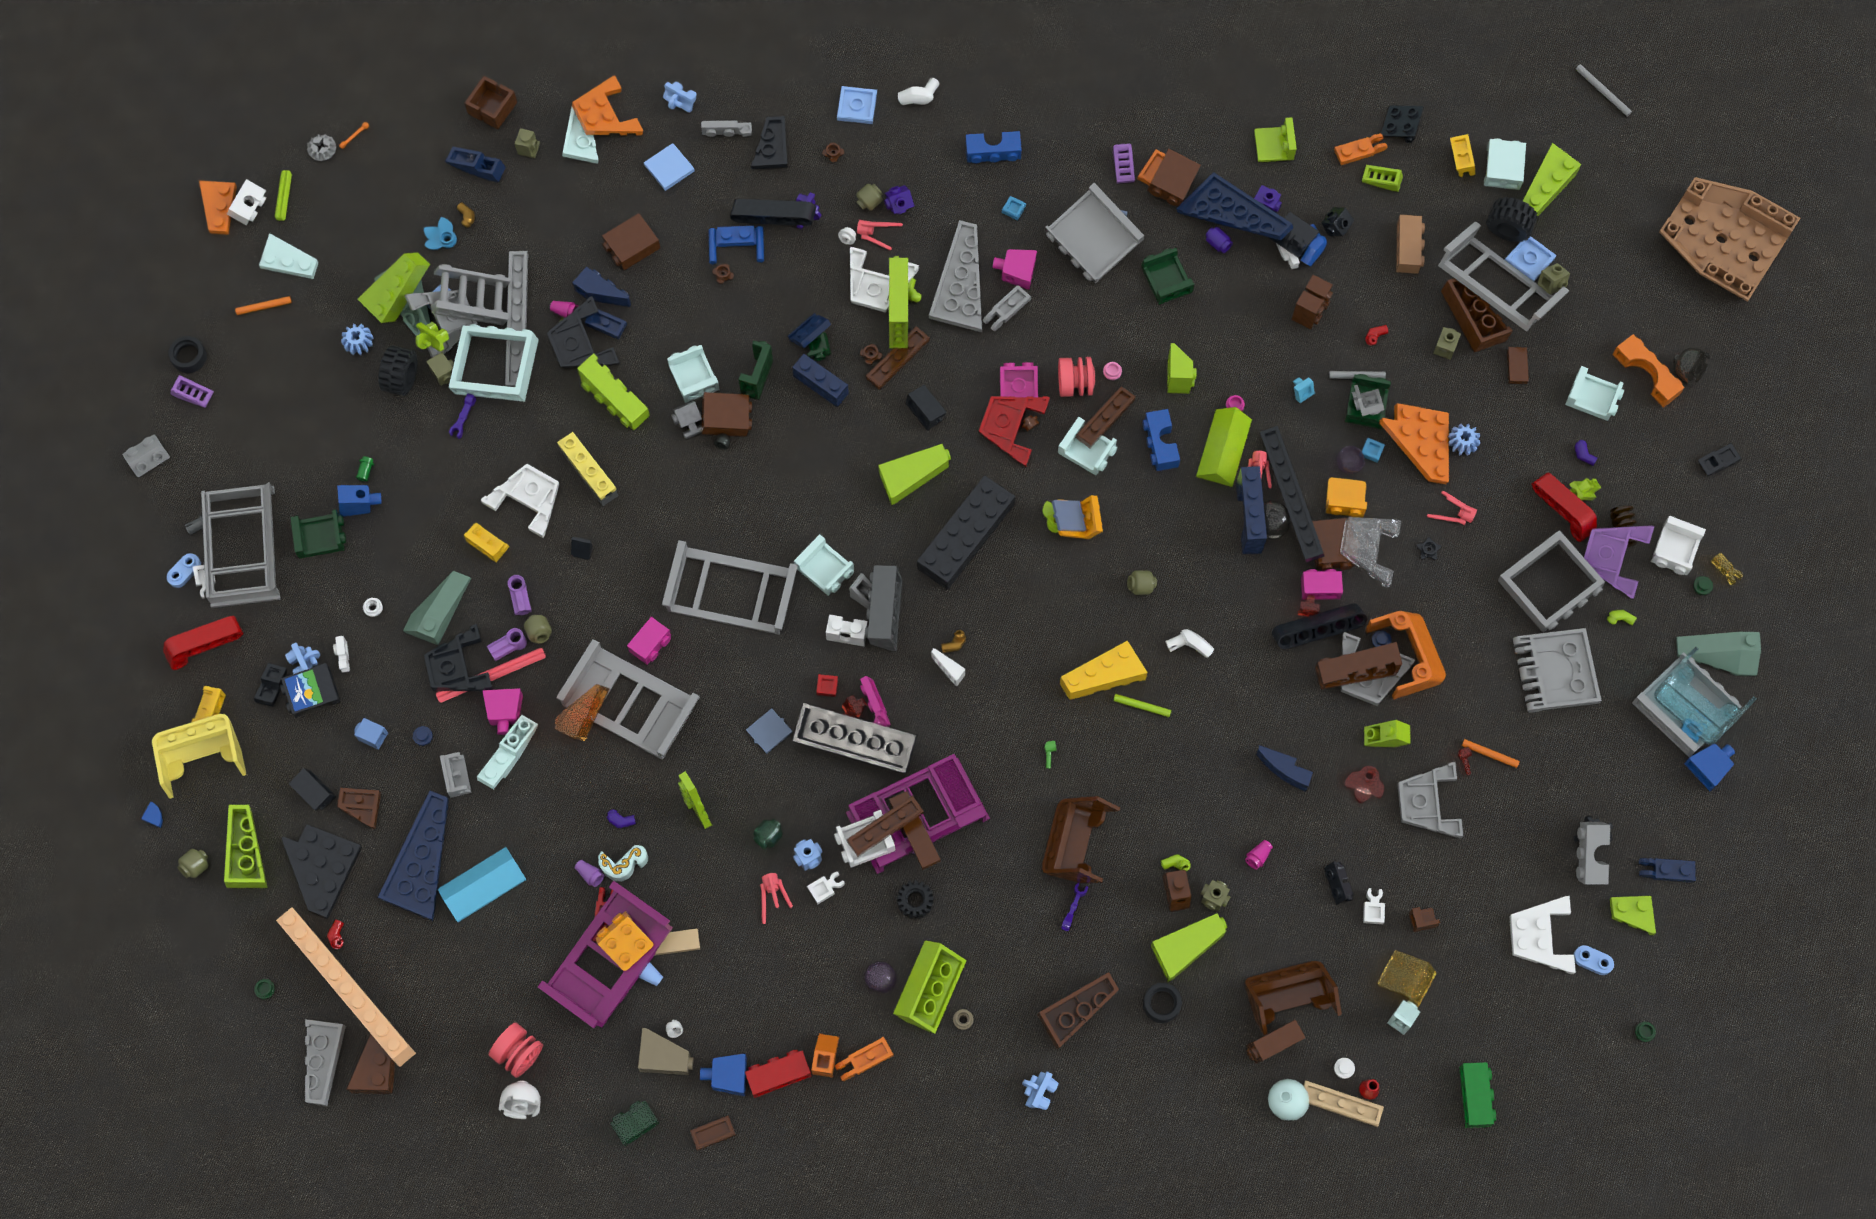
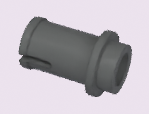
(194, 525)

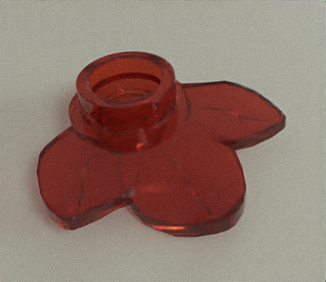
(1363, 786)

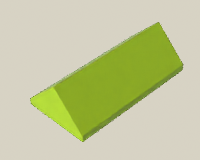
(1224, 446)

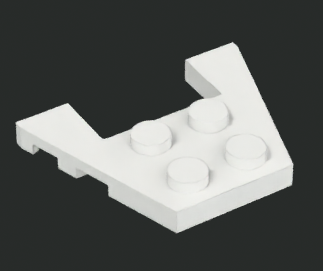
(869, 287)
(531, 489)
(1533, 938)

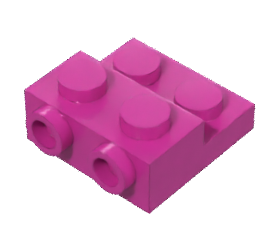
(1019, 380)

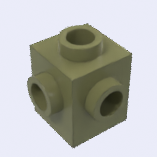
(1553, 278)
(1215, 902)

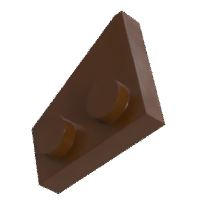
(360, 804)

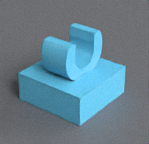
(1303, 389)

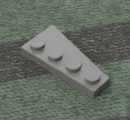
(323, 1051)

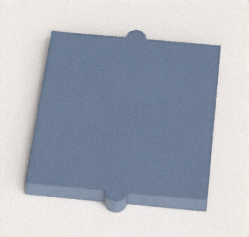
(1068, 515)
(769, 731)

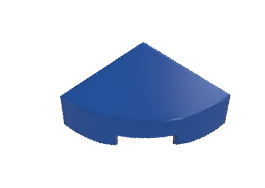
(153, 815)

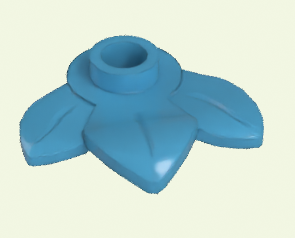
(439, 234)

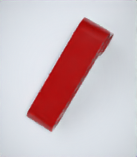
(1567, 504)
(200, 639)

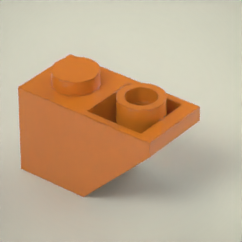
(825, 1055)

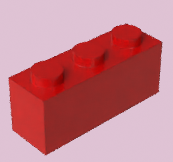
(777, 1073)

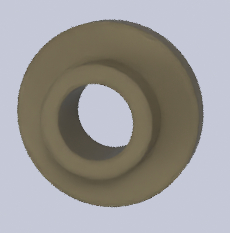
(963, 1013)

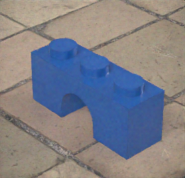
(979, 151)
(1164, 455)

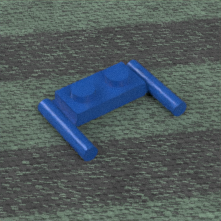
(736, 237)

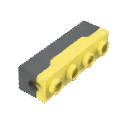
(587, 469)

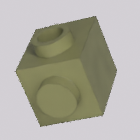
(1447, 343)
(441, 368)

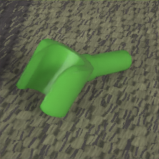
(1049, 747)

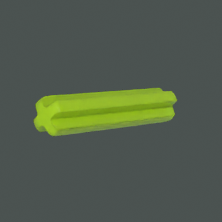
(283, 195)

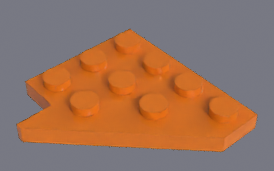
(1423, 438)

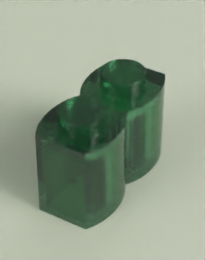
(634, 1122)

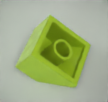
(1180, 371)

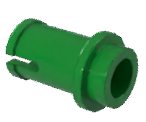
(364, 469)

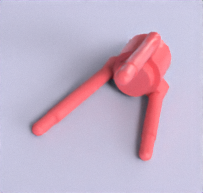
(867, 227)
(1259, 458)
(1466, 512)
(771, 884)

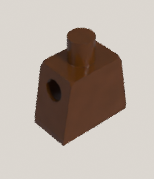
(1177, 889)

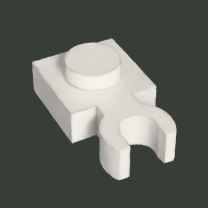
(199, 574)
(341, 650)
(823, 888)
(1374, 911)

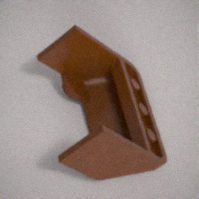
(1071, 835)
(1290, 989)

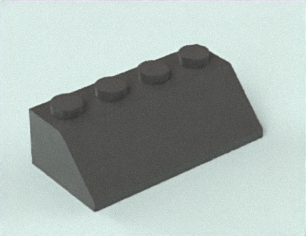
(884, 607)

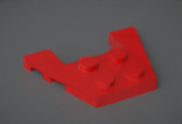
(1004, 419)

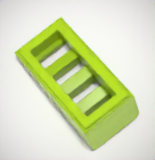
(1386, 184)

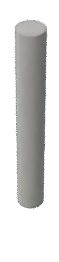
(1350, 374)

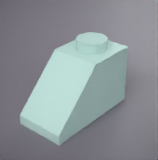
(1404, 1016)

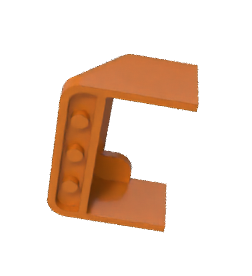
(1430, 669)

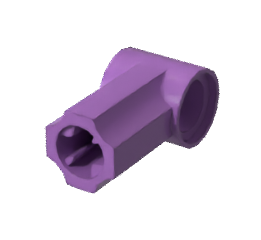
(519, 596)
(506, 645)

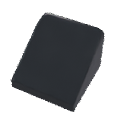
(581, 548)

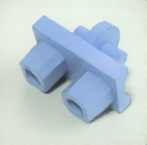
(678, 97)
(304, 657)
(1036, 1089)

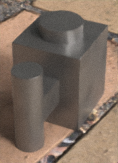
(688, 415)

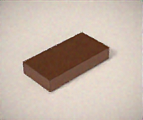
(1517, 365)
(712, 1133)

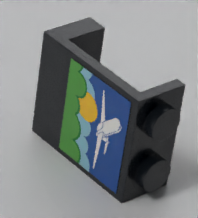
(309, 689)

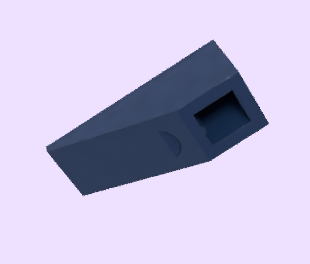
(591, 283)

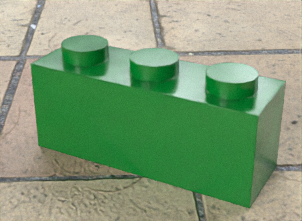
(1477, 1095)

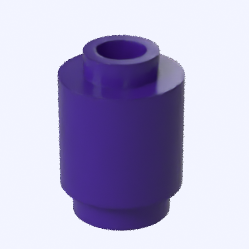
(1218, 239)

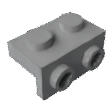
(1368, 402)
(145, 455)

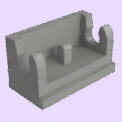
(455, 774)

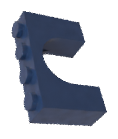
(1250, 492)

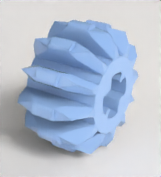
(364, 339)
(1462, 445)

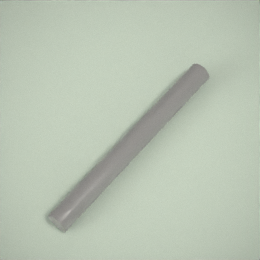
(1601, 88)

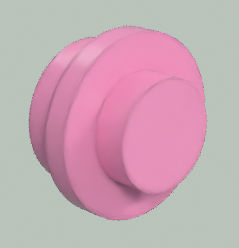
(1112, 371)

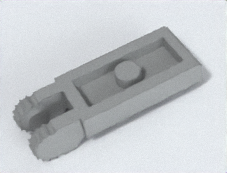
(1007, 307)

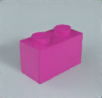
(1322, 584)
(649, 641)

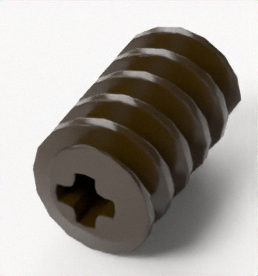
(1622, 518)

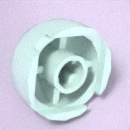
(1288, 1099)

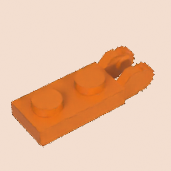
(1359, 149)
(866, 1058)

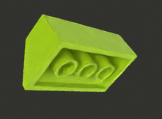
(930, 986)

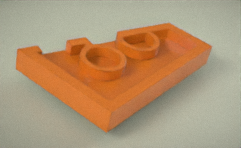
(217, 200)

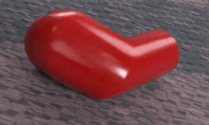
(1373, 334)
(334, 935)

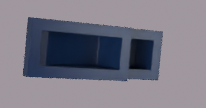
(476, 163)
(1285, 768)

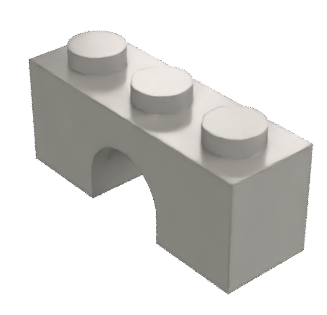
(1592, 836)

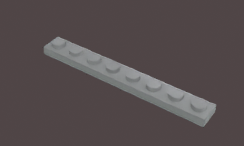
(517, 312)

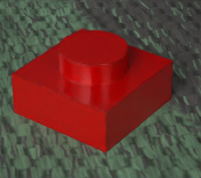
(827, 685)

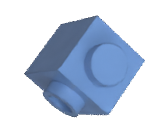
(370, 733)

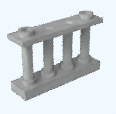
(460, 309)

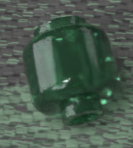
(768, 833)

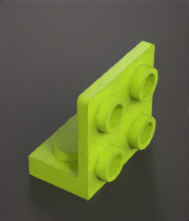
(1276, 142)

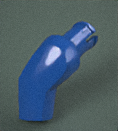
(1314, 249)

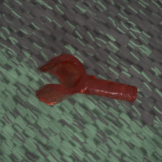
(1463, 754)

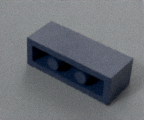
(820, 380)

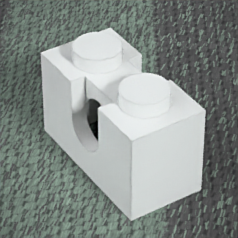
(251, 193)
(855, 629)

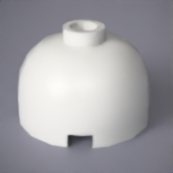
(520, 1100)

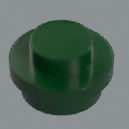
(1703, 585)
(264, 989)
(1645, 1031)

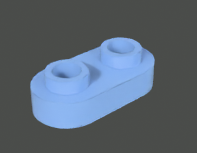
(185, 571)
(1594, 960)

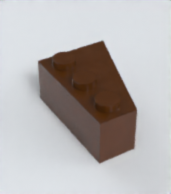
(374, 1071)

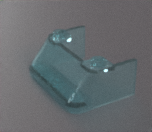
(1693, 708)

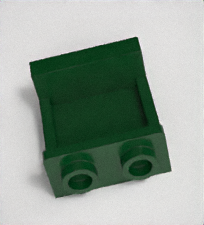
(1166, 276)
(754, 384)
(1367, 384)
(318, 535)

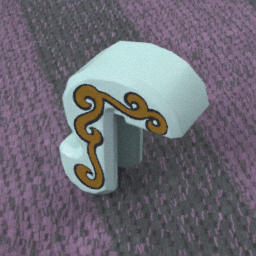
(625, 866)

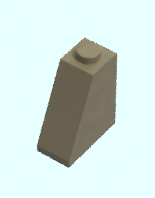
(662, 1055)

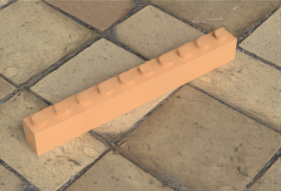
(346, 987)

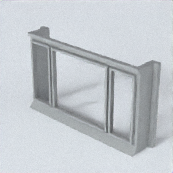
(1466, 238)
(683, 552)
(243, 595)

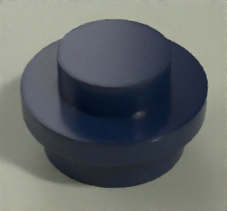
(1381, 638)
(422, 735)

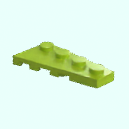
(692, 799)

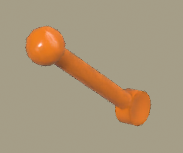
(365, 125)

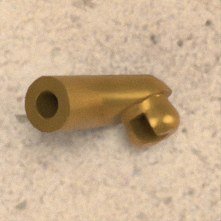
(468, 214)
(956, 644)

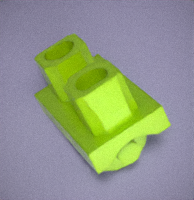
(431, 336)
(1585, 489)

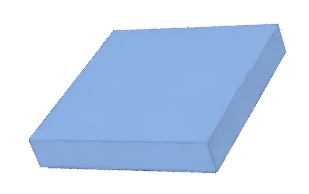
(857, 105)
(669, 167)
(1530, 258)

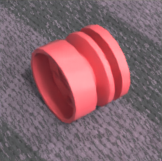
(1075, 376)
(518, 1052)

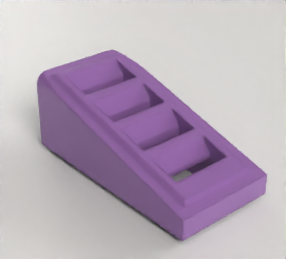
(1123, 151)
(175, 391)

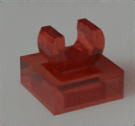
(1308, 607)
(854, 707)

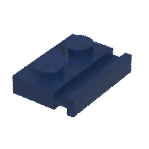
(809, 330)

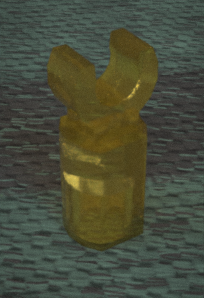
(1726, 568)

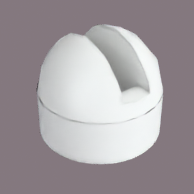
(676, 1032)

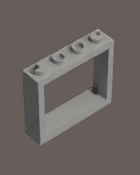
(1558, 538)

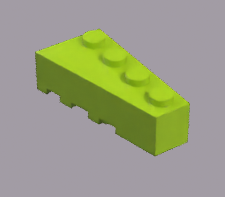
(1551, 178)

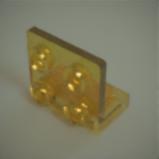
(1407, 976)

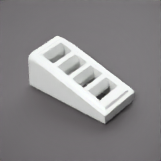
(949, 667)

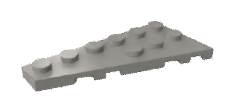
(959, 288)

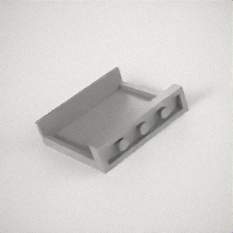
(1094, 234)
(1665, 720)

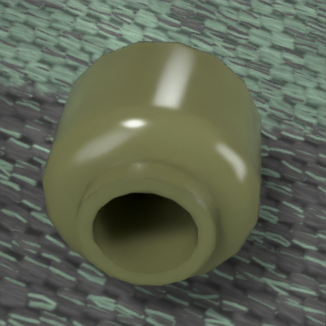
(869, 197)
(1141, 582)
(537, 628)
(193, 863)

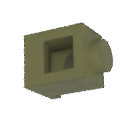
(526, 143)

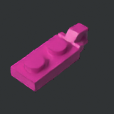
(875, 705)

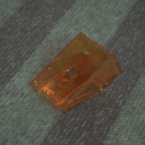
(581, 714)

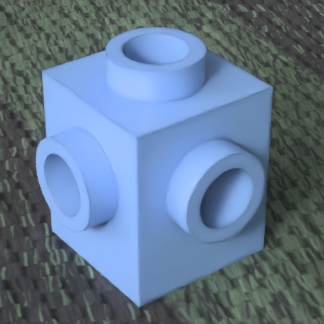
(811, 860)

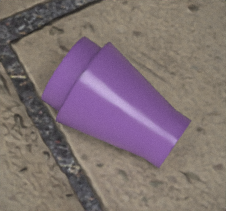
(590, 873)

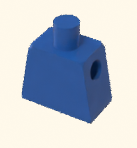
(356, 499)
(1711, 764)
(727, 1074)

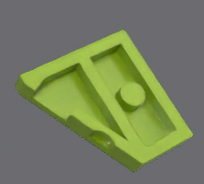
(1634, 911)

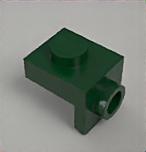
(819, 348)

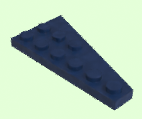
(1229, 206)
(416, 871)

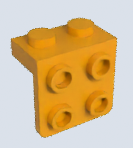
(1346, 497)
(1092, 520)
(624, 941)

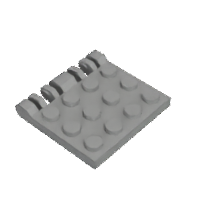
(1560, 667)

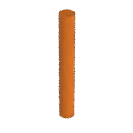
(263, 305)
(1490, 753)

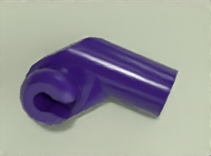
(1582, 453)
(620, 821)

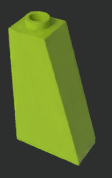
(912, 471)
(1184, 946)

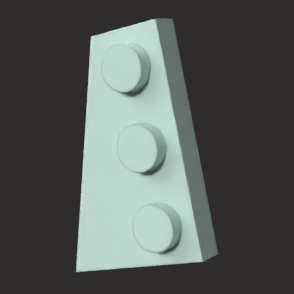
(577, 143)
(286, 259)

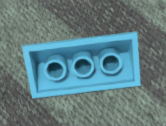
(481, 884)

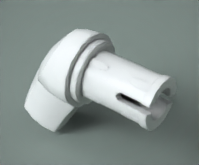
(919, 95)
(1192, 640)

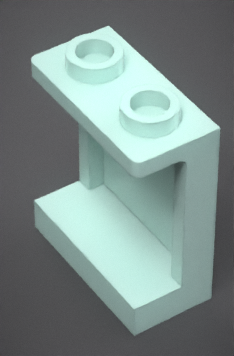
(1505, 164)
(692, 373)
(1594, 395)
(1092, 458)
(824, 566)

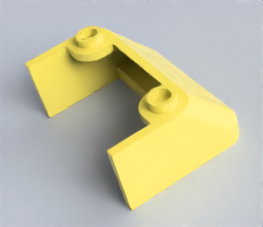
(194, 742)

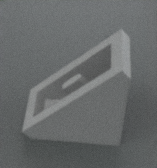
(860, 589)

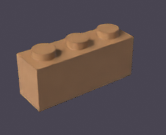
(1409, 244)

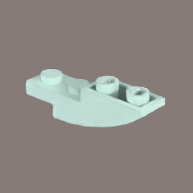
(508, 752)

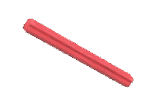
(500, 671)

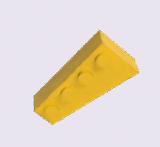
(1106, 671)

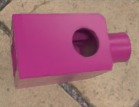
(1017, 267)
(503, 707)

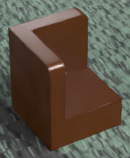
(1423, 919)

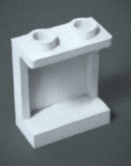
(1677, 545)
(882, 848)

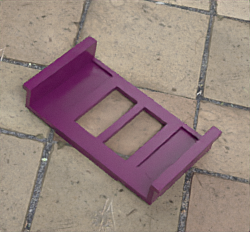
(952, 790)
(581, 991)

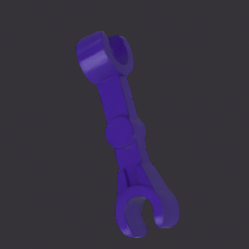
(469, 401)
(1068, 919)

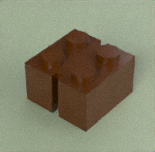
(488, 104)
(1313, 302)

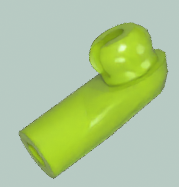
(912, 293)
(1617, 615)
(1176, 861)

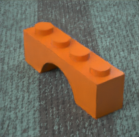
(1634, 353)

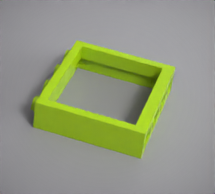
(898, 302)

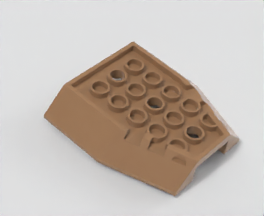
(1745, 222)

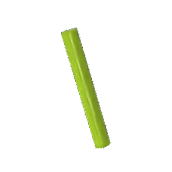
(1142, 705)

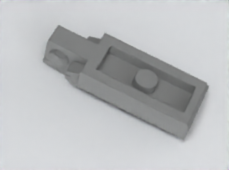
(725, 128)

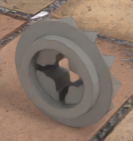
(325, 152)

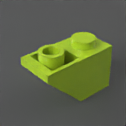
(1387, 734)

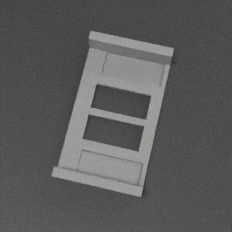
(664, 721)

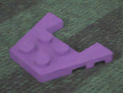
(1607, 551)

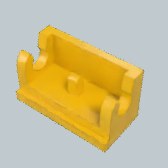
(1463, 155)
(485, 542)
(210, 703)

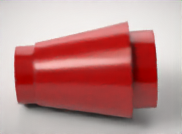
(1368, 1093)

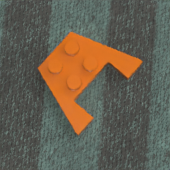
(597, 114)

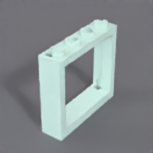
(515, 393)

